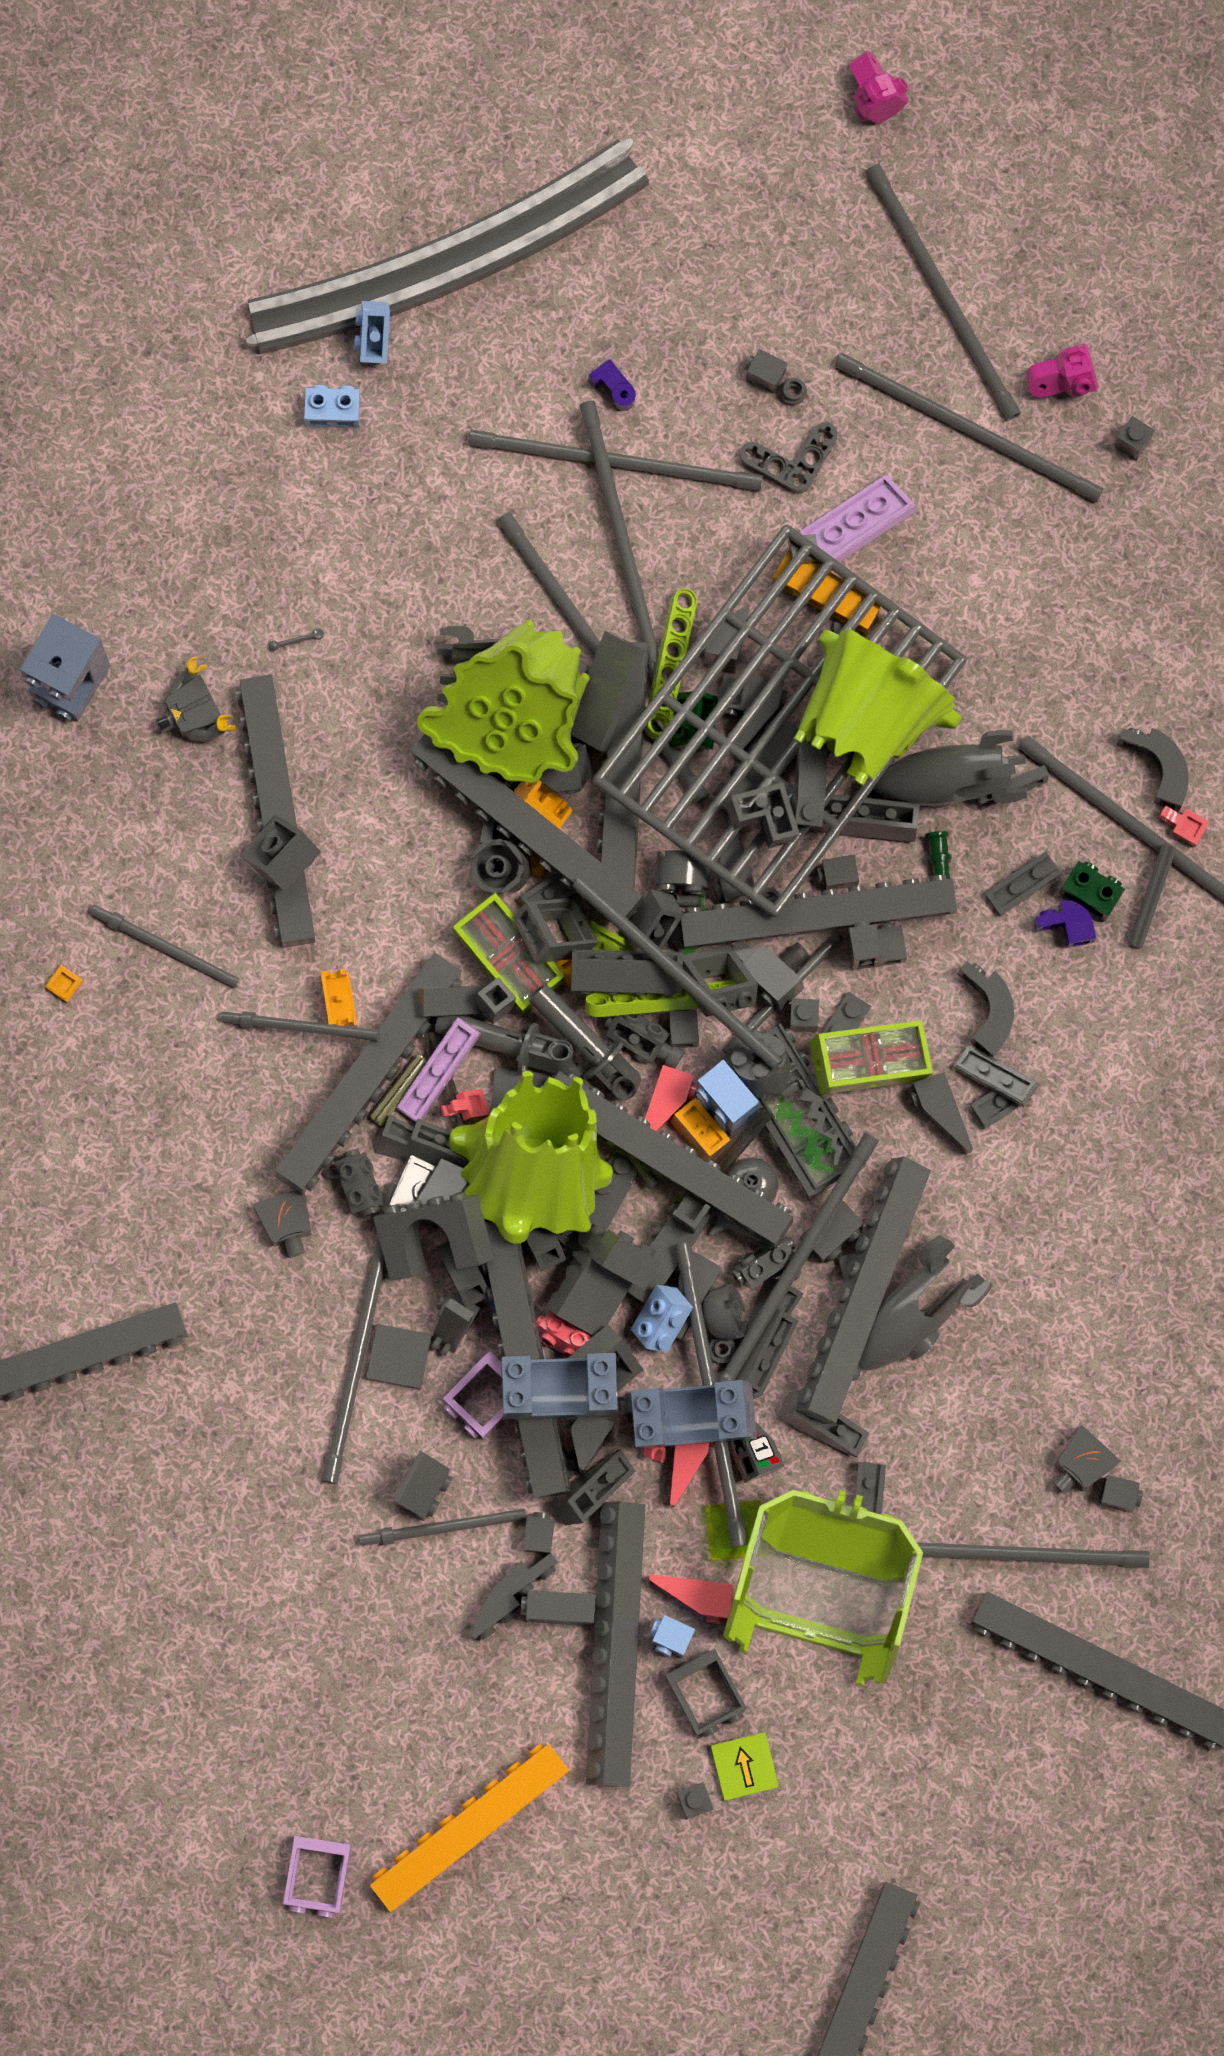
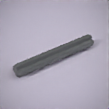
(1152, 895)

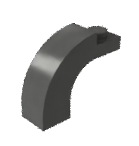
(1169, 760)
(1000, 1008)

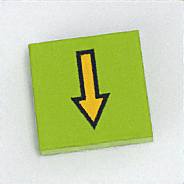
(744, 1766)

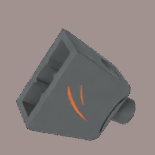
(285, 1220)
(1083, 1461)

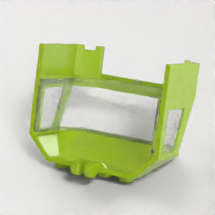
(827, 1579)

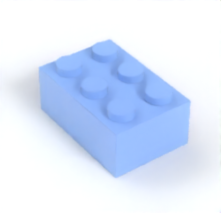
(726, 1098)

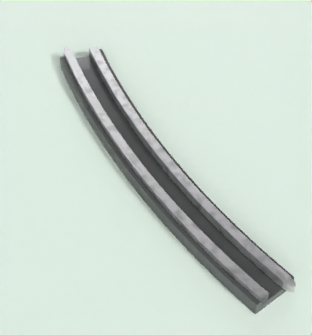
(452, 259)

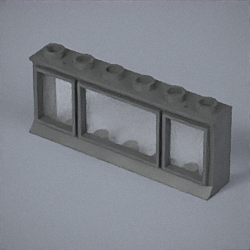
(793, 1146)

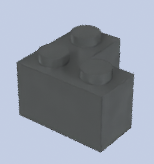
(769, 808)
(875, 947)

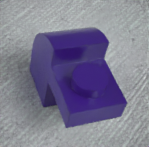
(1074, 919)

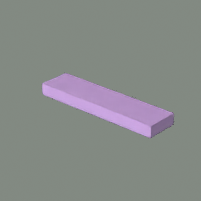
(438, 1070)

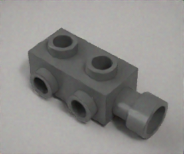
(643, 1038)

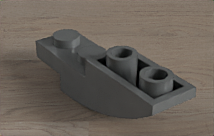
(501, 1601)

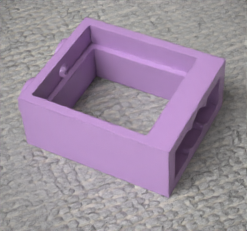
(456, 1410)
(323, 1909)

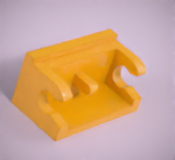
(544, 801)
(338, 998)
(700, 1130)

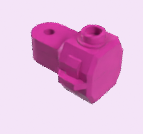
(878, 92)
(1068, 373)

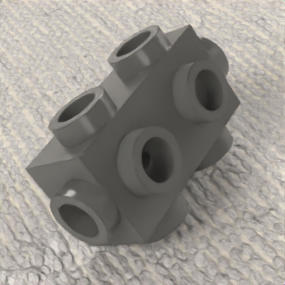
(358, 1182)
(764, 1263)

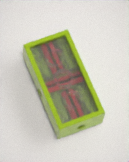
(502, 952)
(871, 1057)

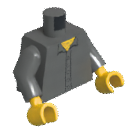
(193, 707)

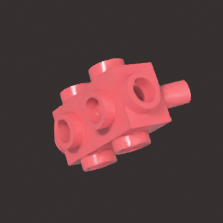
(561, 1334)

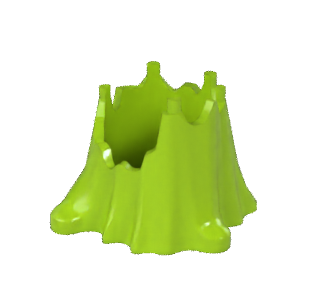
(871, 704)
(512, 706)
(535, 1159)

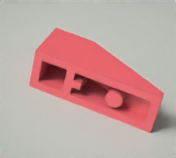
(669, 1096)
(686, 1464)
(701, 1597)

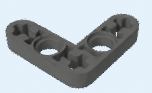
(790, 468)

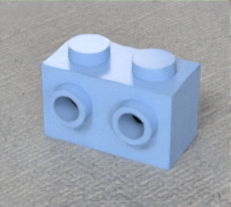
(374, 331)
(332, 407)
(661, 1318)
(671, 1636)

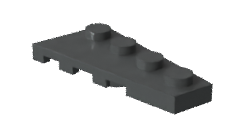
(606, 1199)

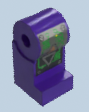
(615, 385)

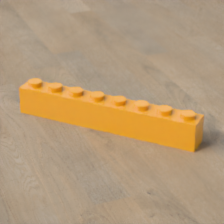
(469, 1828)

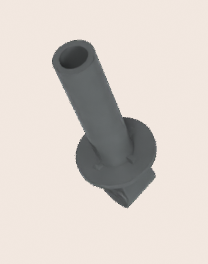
(529, 1048)
(603, 1059)

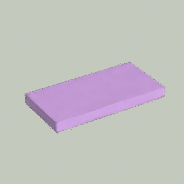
(861, 518)

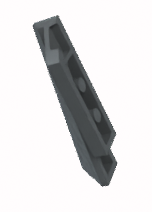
(421, 1141)
(773, 1340)

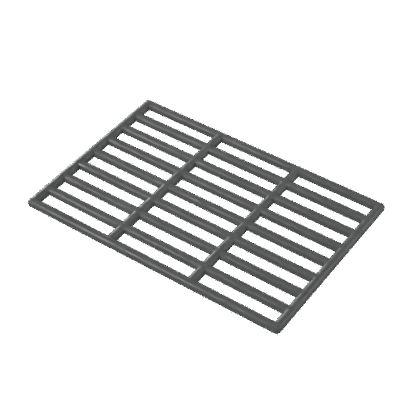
(728, 743)

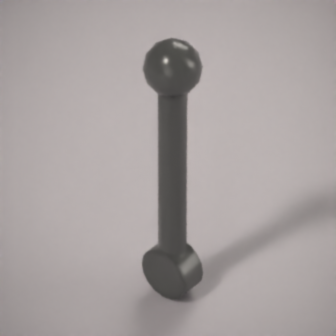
(317, 634)

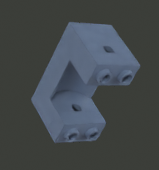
(65, 668)
(559, 1387)
(693, 1414)

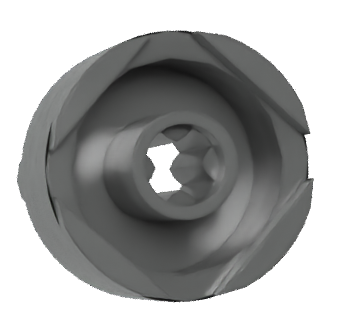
(485, 866)
(681, 872)
(758, 1075)

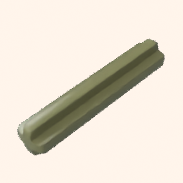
(398, 1090)

